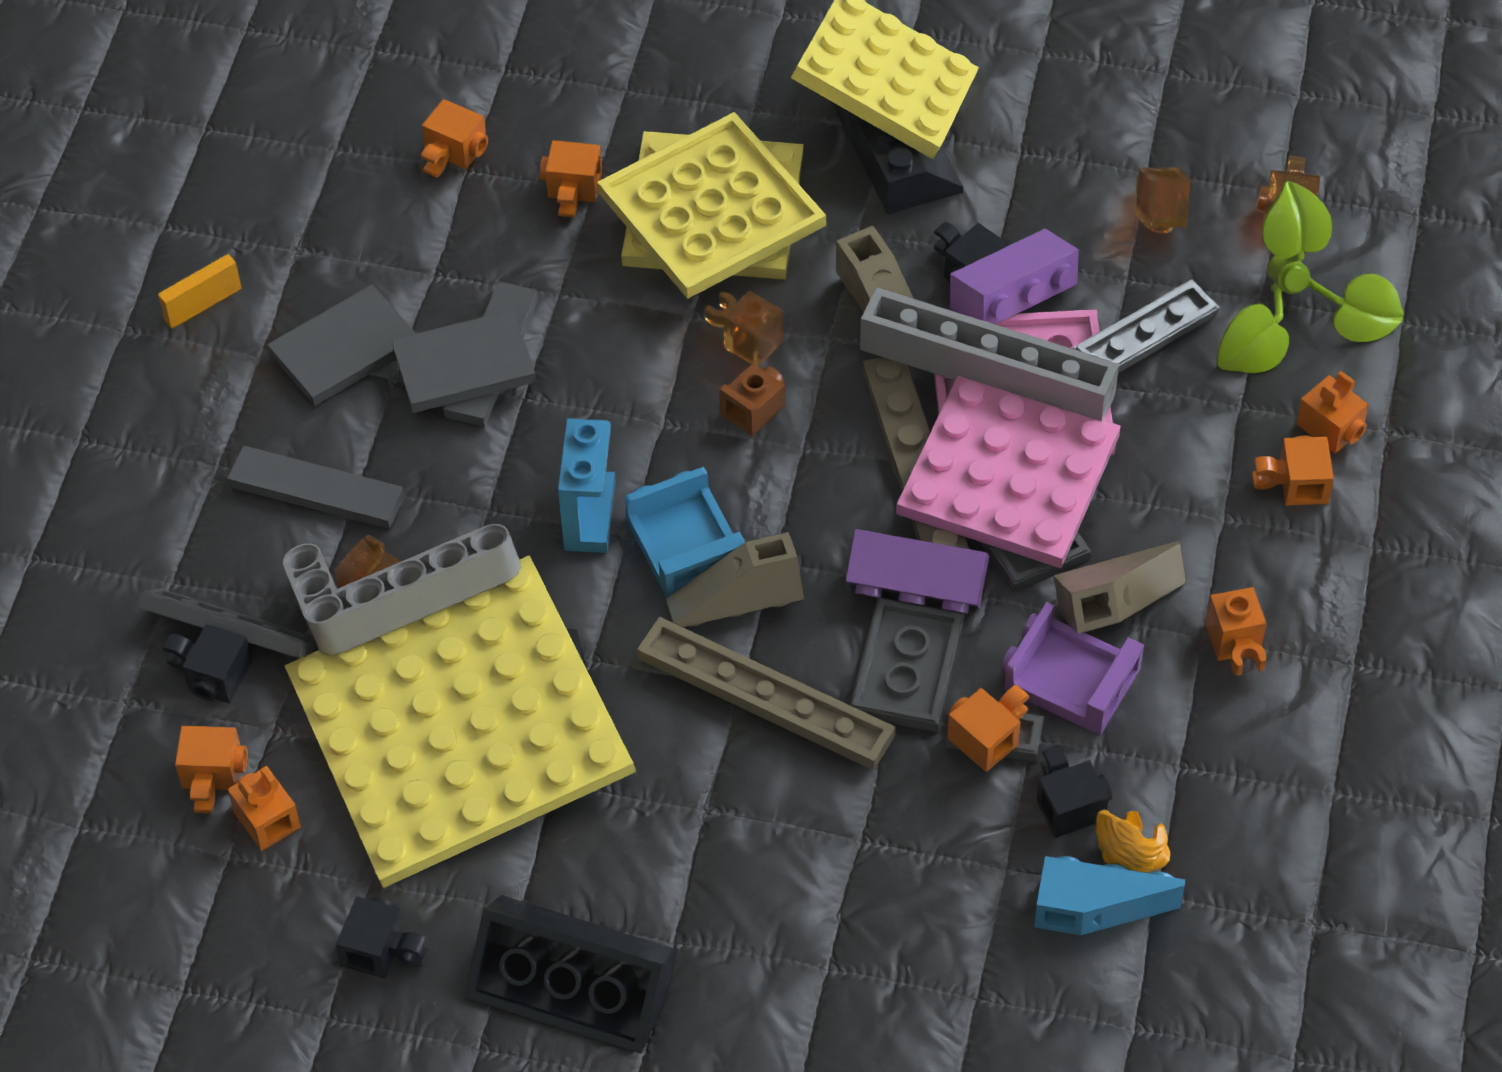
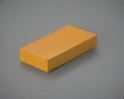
(199, 291)

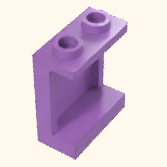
(1071, 671)

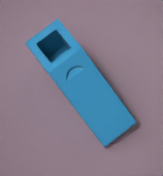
(1094, 897)

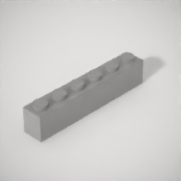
(987, 353)

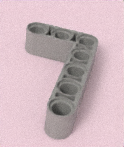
(399, 592)

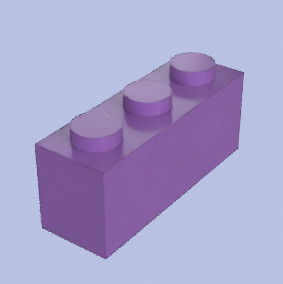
(1014, 278)
(917, 570)

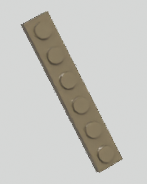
(903, 431)
(766, 693)

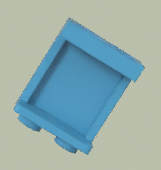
(585, 486)
(679, 528)

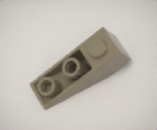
(868, 263)
(746, 580)
(1118, 587)

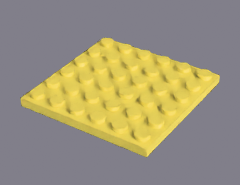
(460, 725)

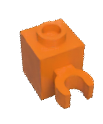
(453, 137)
(571, 174)
(1333, 412)
(1302, 471)
(1237, 628)
(986, 727)
(209, 762)
(264, 807)

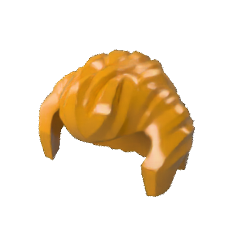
(1126, 846)

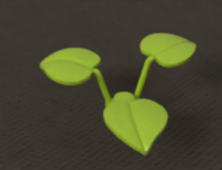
(1291, 227)

